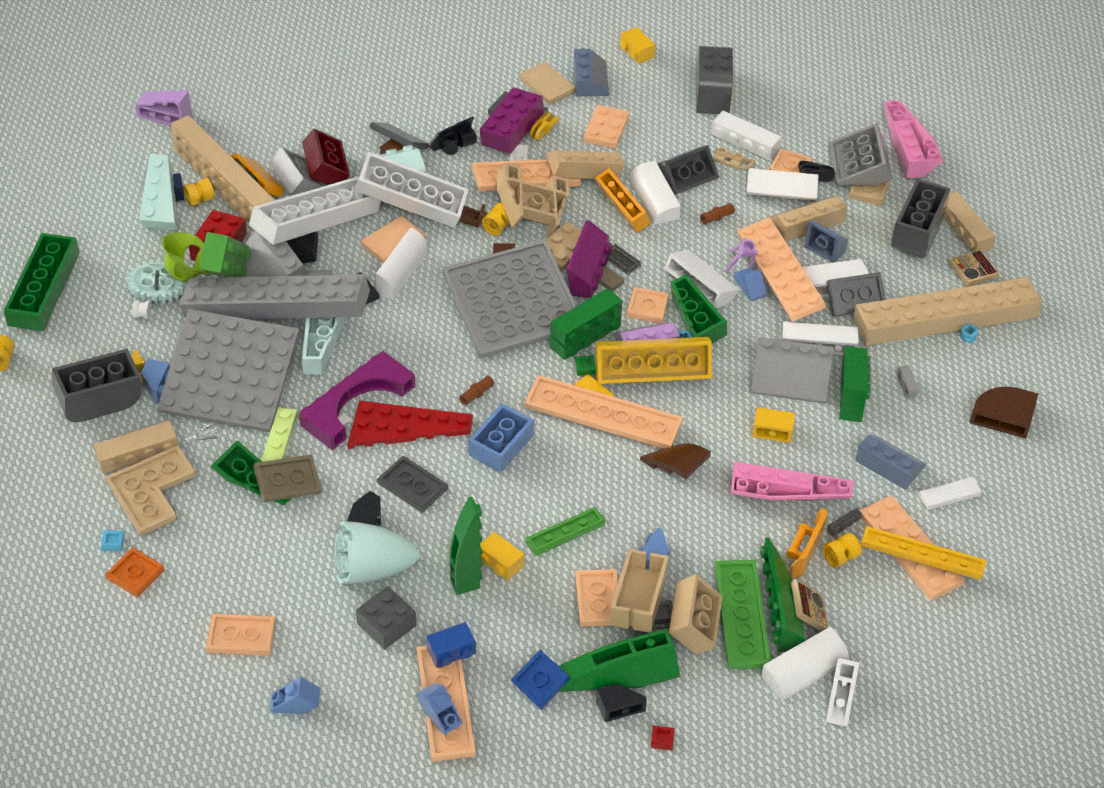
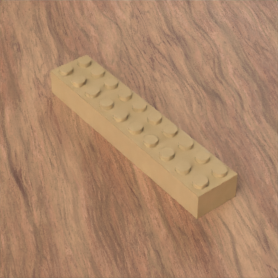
(218, 166)
(946, 311)

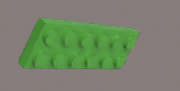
(742, 614)

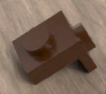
(472, 216)

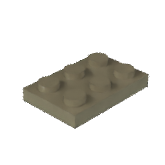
(287, 478)

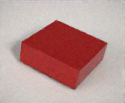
(662, 738)

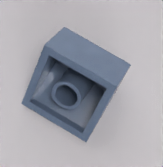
(825, 242)

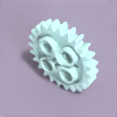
(142, 283)

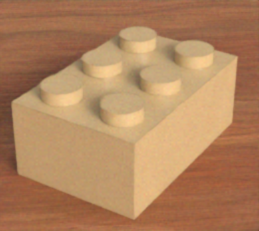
(695, 614)

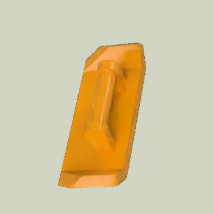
(266, 181)
(803, 558)

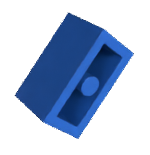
(451, 645)

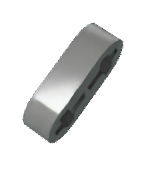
(907, 381)

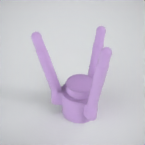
(746, 249)

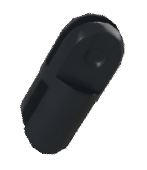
(825, 172)

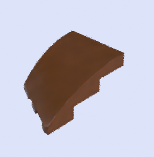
(680, 458)

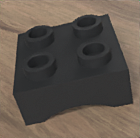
(305, 247)

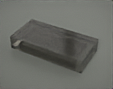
(623, 260)

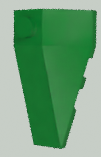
(237, 467)

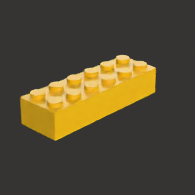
(653, 360)

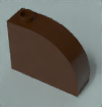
(1005, 410)

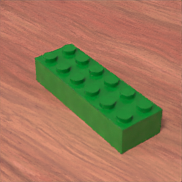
(41, 282)

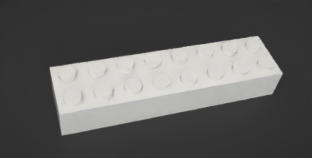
(311, 211)

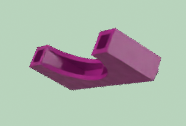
(377, 374)

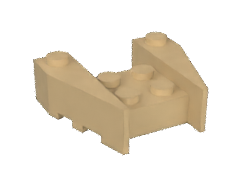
(531, 200)

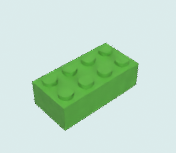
(224, 256)

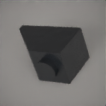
(619, 702)

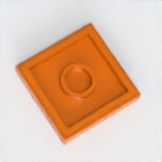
(135, 572)

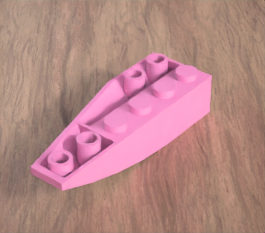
(911, 141)
(783, 484)

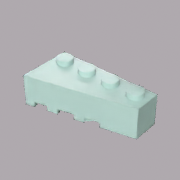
(158, 200)
(319, 342)

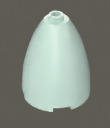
(371, 553)

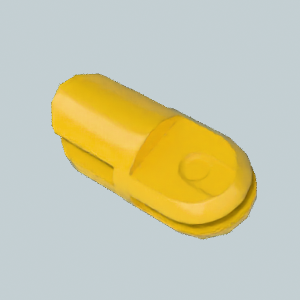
(543, 125)

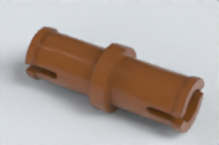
(717, 213)
(476, 390)

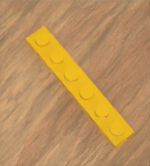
(923, 553)

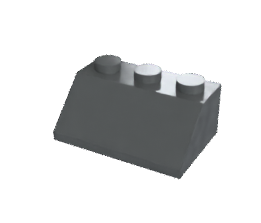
(689, 169)

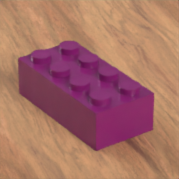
(511, 120)

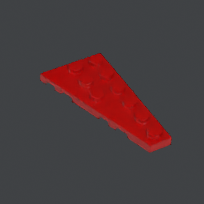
(400, 424)

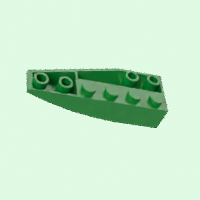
(466, 549)
(787, 627)
(629, 663)

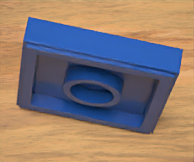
(540, 679)

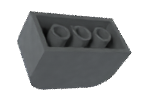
(714, 79)
(920, 218)
(97, 386)

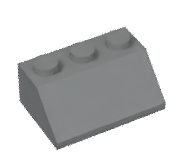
(293, 172)

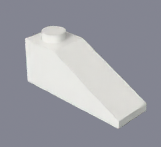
(842, 692)

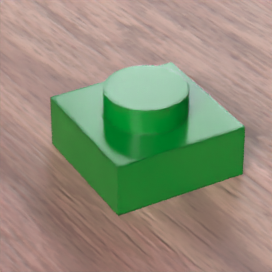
(585, 365)

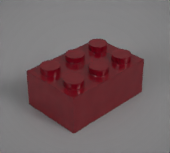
(325, 158)

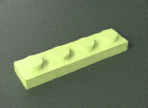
(280, 434)

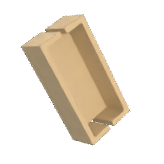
(639, 591)

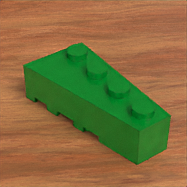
(696, 311)
(854, 383)

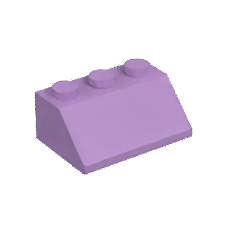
(657, 331)

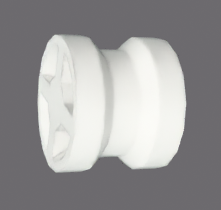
(141, 309)

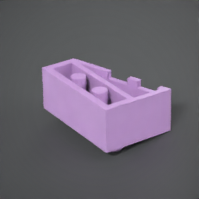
(164, 106)

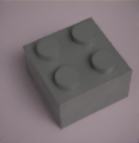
(386, 617)

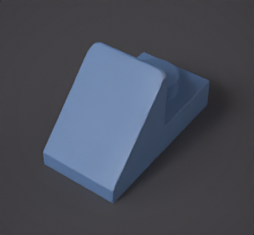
(751, 283)

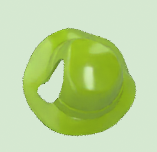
(175, 247)

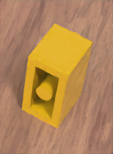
(637, 45)
(773, 425)
(501, 556)

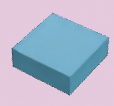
(112, 540)

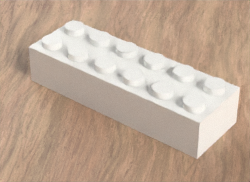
(411, 189)

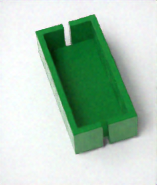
(586, 324)

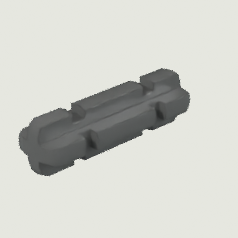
(844, 521)

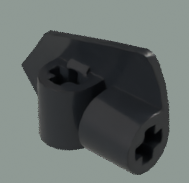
(451, 138)
(366, 510)

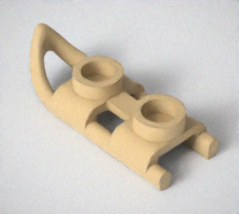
(736, 159)

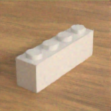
(746, 135)
(822, 335)

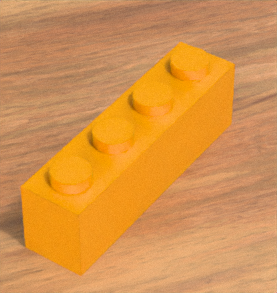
(623, 200)

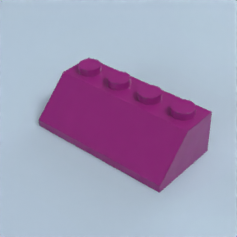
(588, 260)

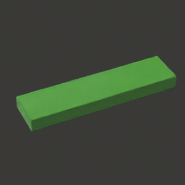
(565, 531)

